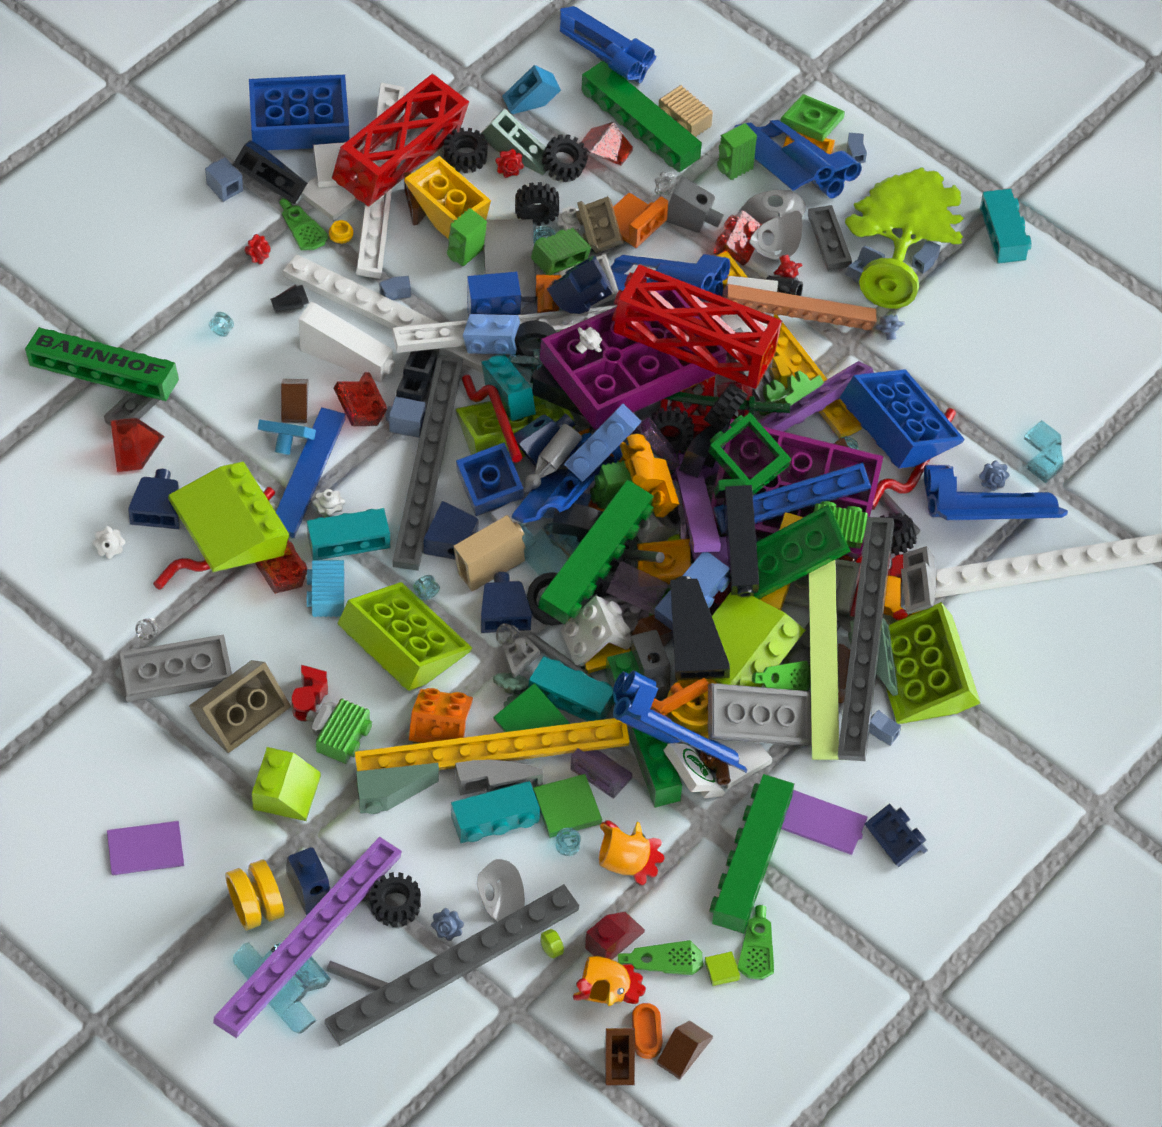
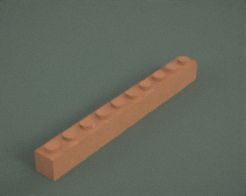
(802, 307)

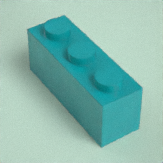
(1005, 226)
(511, 385)
(348, 534)
(573, 690)
(495, 812)

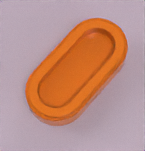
(648, 1030)

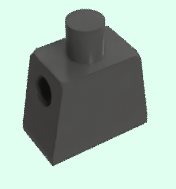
(692, 206)
(659, 670)

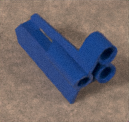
(621, 54)
(802, 160)
(704, 274)
(559, 489)
(953, 505)
(633, 699)

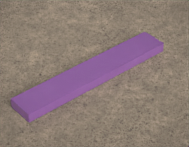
(698, 511)

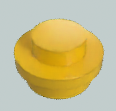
(341, 232)

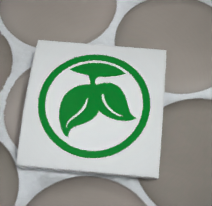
(693, 770)

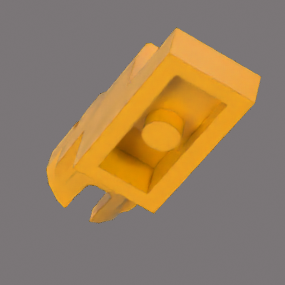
(650, 474)

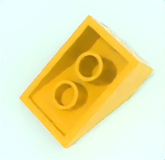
(445, 194)

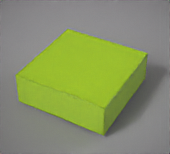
(722, 968)

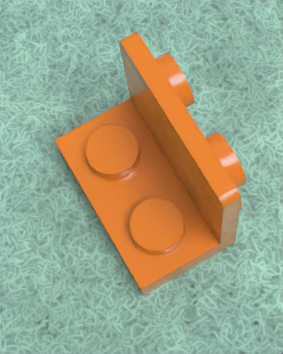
(638, 219)
(439, 716)

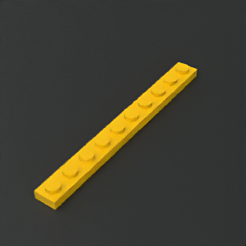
(835, 413)
(501, 746)

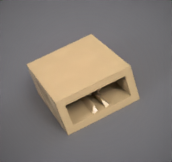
(489, 552)

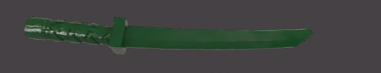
(749, 405)

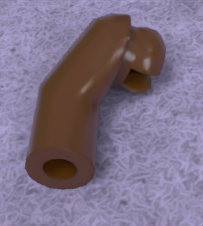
(718, 766)

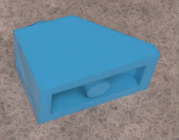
(531, 91)

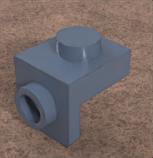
(866, 255)

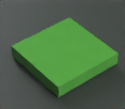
(812, 117)
(567, 805)

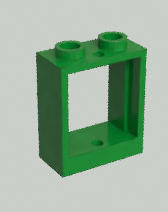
(769, 472)

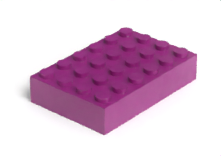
(623, 370)
(809, 460)

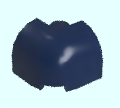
(581, 287)

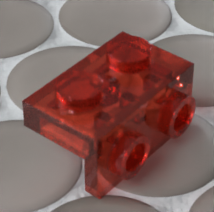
(737, 237)
(361, 401)
(285, 571)

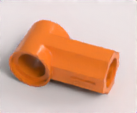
(544, 300)

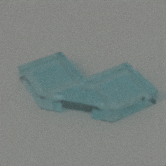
(1050, 458)

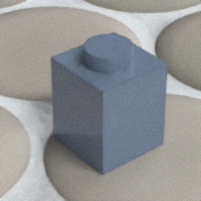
(224, 179)
(406, 416)

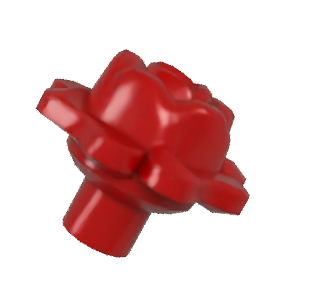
(509, 163)
(258, 249)
(787, 268)

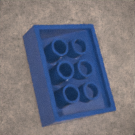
(298, 111)
(900, 417)

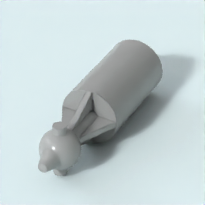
(553, 455)

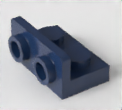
(895, 835)

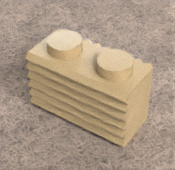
(687, 110)

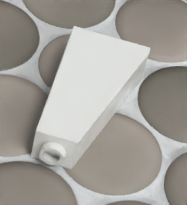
(342, 343)

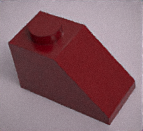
(612, 935)

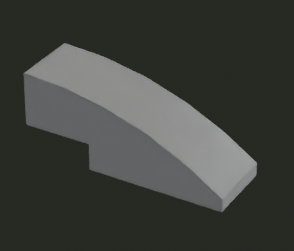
(919, 579)
(494, 775)

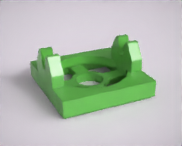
(796, 389)

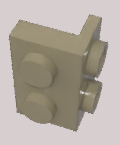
(599, 224)

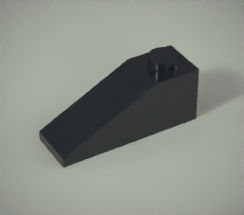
(269, 171)

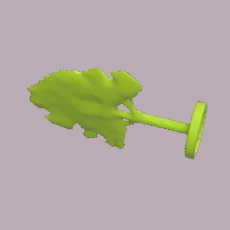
(918, 207)

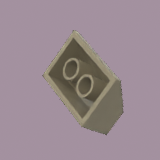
(240, 705)

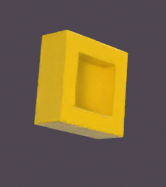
(780, 370)

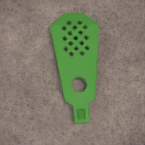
(306, 231)
(786, 676)
(758, 943)
(660, 958)

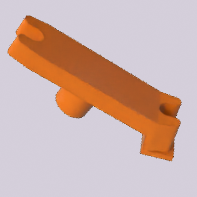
(680, 696)

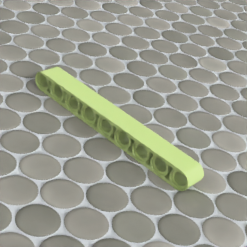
(823, 663)

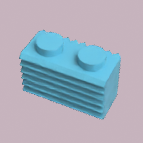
(327, 588)

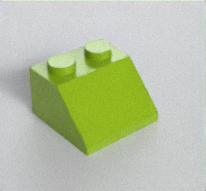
(285, 785)

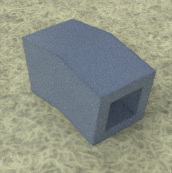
(856, 148)
(926, 257)
(396, 288)
(884, 728)

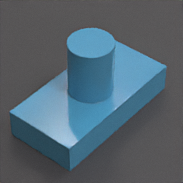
(285, 434)

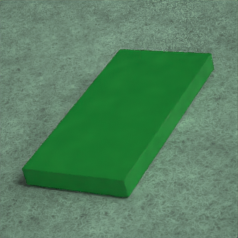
(799, 550)

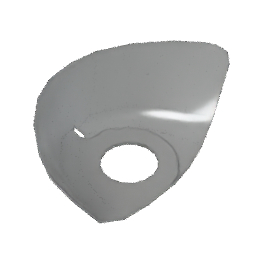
(761, 211)
(786, 233)
(507, 892)

